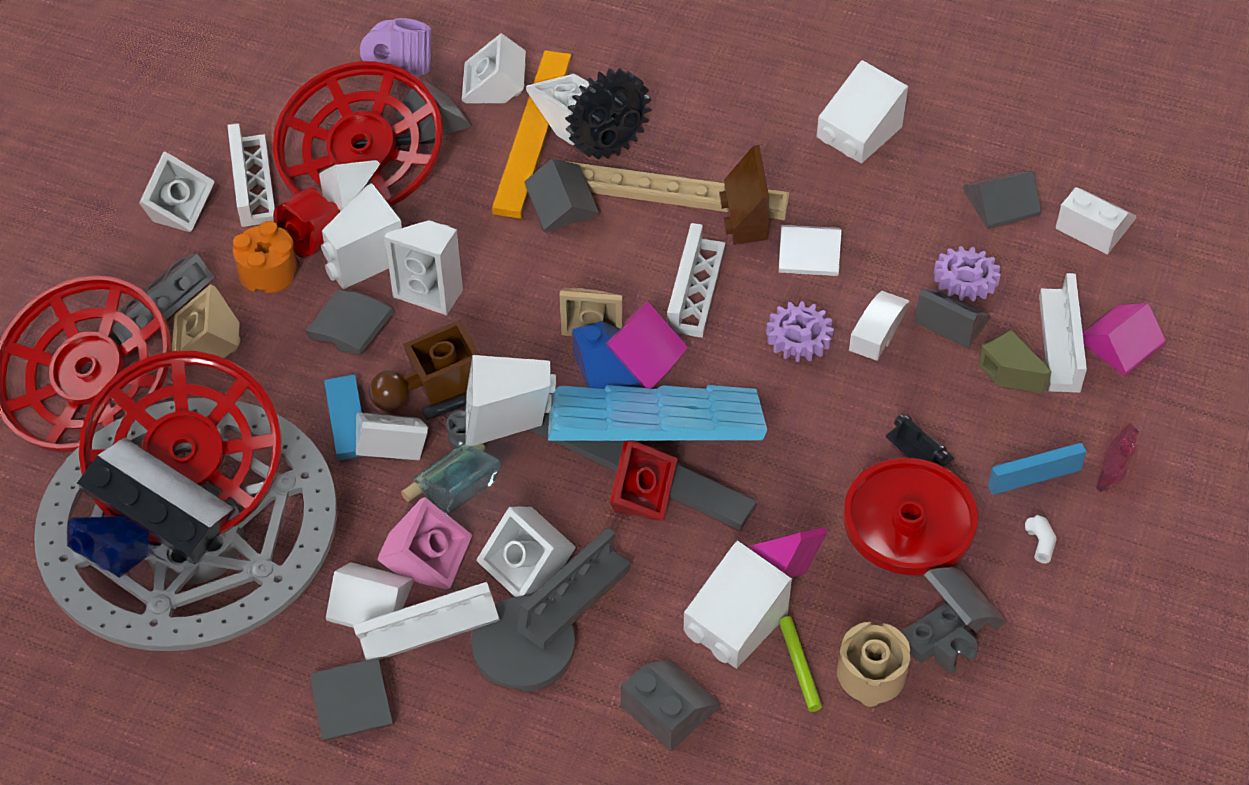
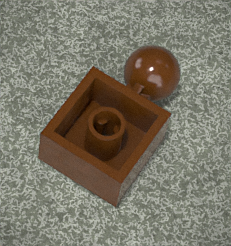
(439, 366)

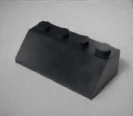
(156, 498)

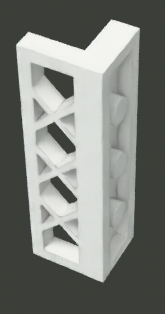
(241, 177)
(686, 278)
(1063, 336)
(427, 622)

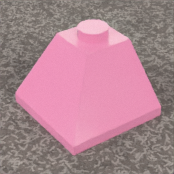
(426, 546)

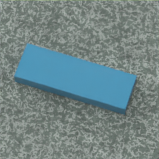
(343, 407)
(1036, 468)

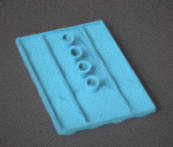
(655, 414)

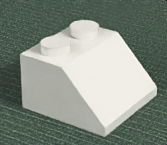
(494, 72)
(1093, 220)
(524, 551)

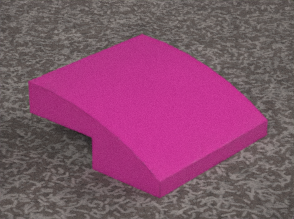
(647, 346)

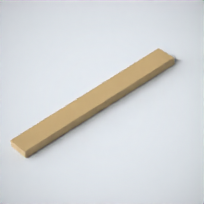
(667, 189)

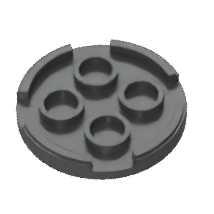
(512, 659)

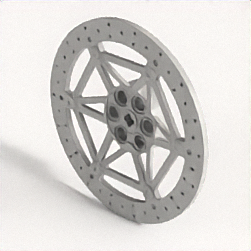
(221, 624)

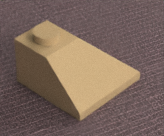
(587, 306)
(206, 325)

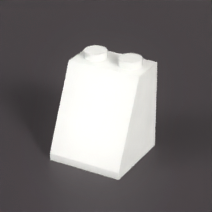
(863, 112)
(356, 238)
(506, 397)
(738, 605)

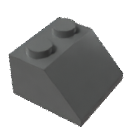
(666, 702)

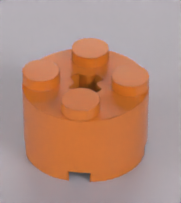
(265, 258)

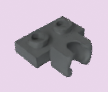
(941, 635)

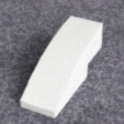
(878, 325)

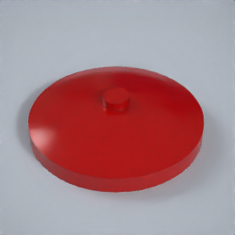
(910, 516)

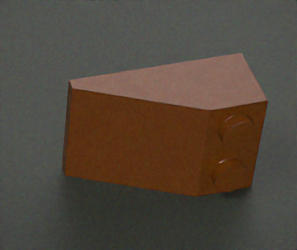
(746, 200)

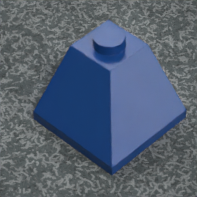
(596, 360)

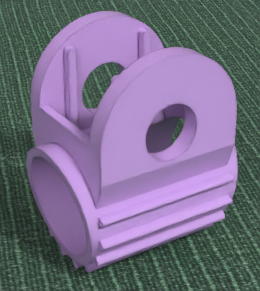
(406, 42)

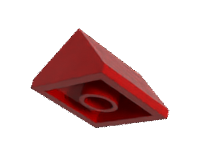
(643, 481)

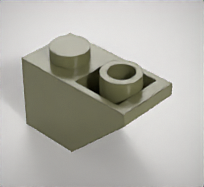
(1013, 364)

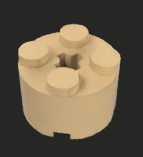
(873, 663)

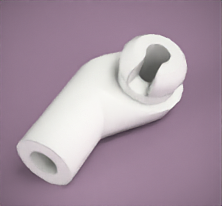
(1041, 528)

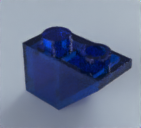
(108, 542)

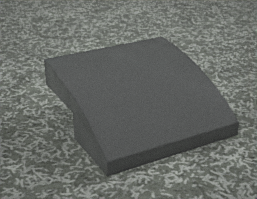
(349, 321)
(965, 598)
(350, 699)

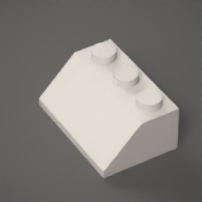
(425, 265)

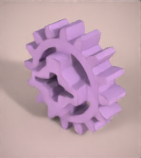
(967, 273)
(799, 331)

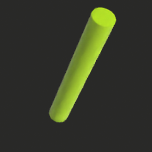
(800, 664)

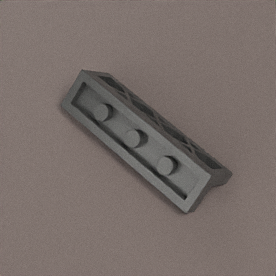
(168, 291)
(572, 591)

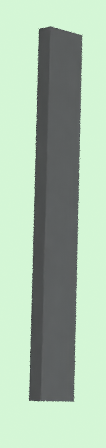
(686, 486)

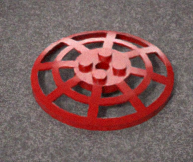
(359, 126)
(74, 353)
(190, 427)

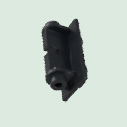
(916, 443)

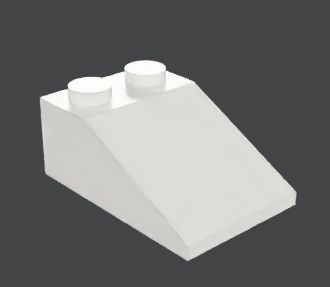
(553, 99)

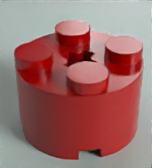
(304, 219)

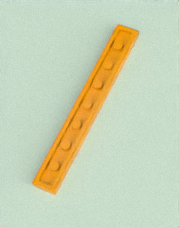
(528, 143)

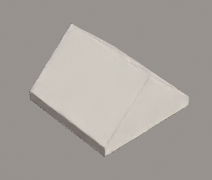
(345, 181)
(175, 193)
(809, 250)
(390, 436)
(365, 593)

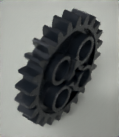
(608, 113)

